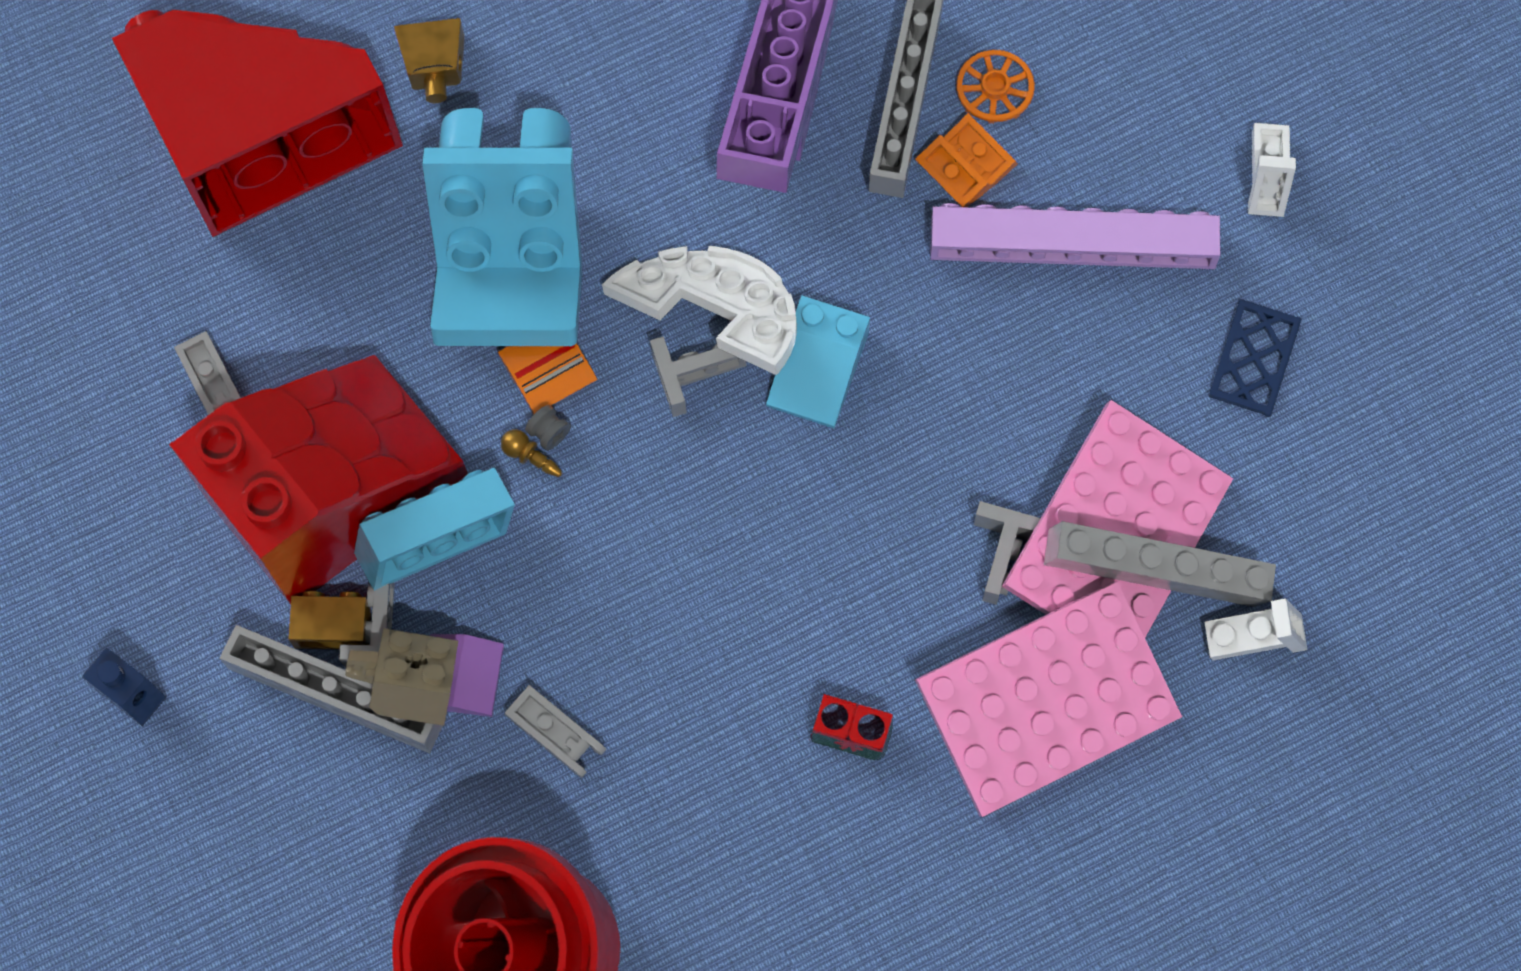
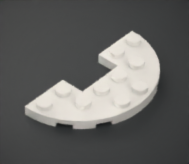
(724, 283)

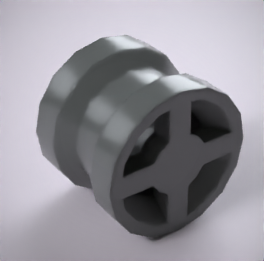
(548, 427)

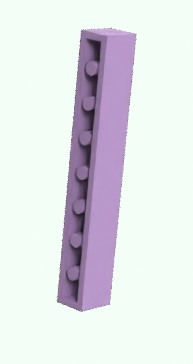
(1075, 236)

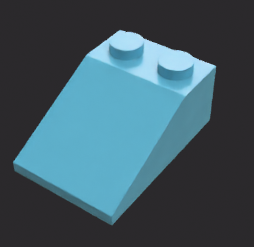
(821, 362)

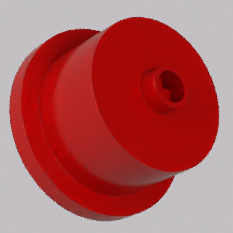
(504, 910)

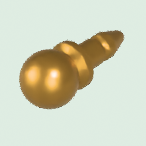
(517, 445)

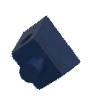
(121, 684)

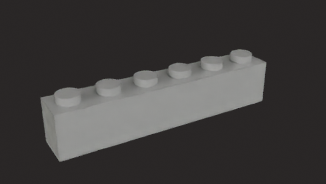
(905, 97)
(1159, 564)
(318, 685)

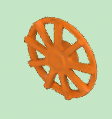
(995, 86)

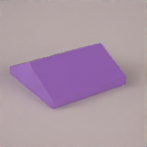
(474, 674)

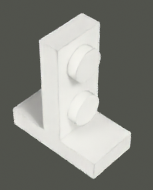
(1271, 169)
(1257, 631)

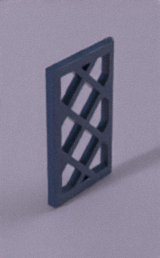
(1272, 381)

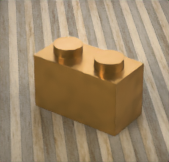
(328, 621)

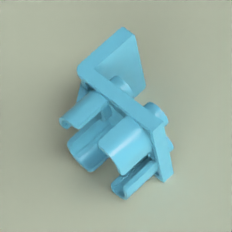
(504, 234)

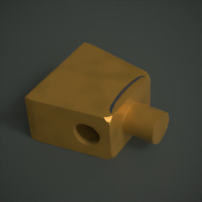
(432, 55)

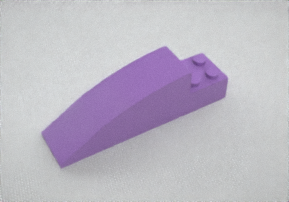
(775, 93)

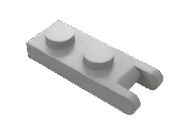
(207, 372)
(552, 729)

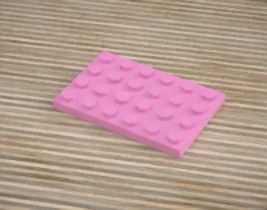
(1124, 483)
(1048, 698)

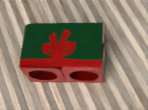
(837, 738)

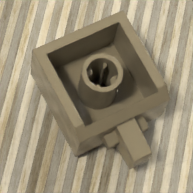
(408, 675)

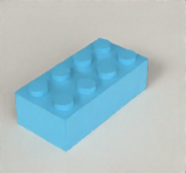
(433, 527)

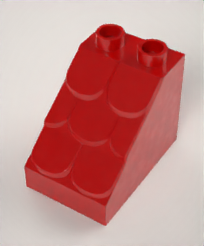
(254, 109)
(310, 462)

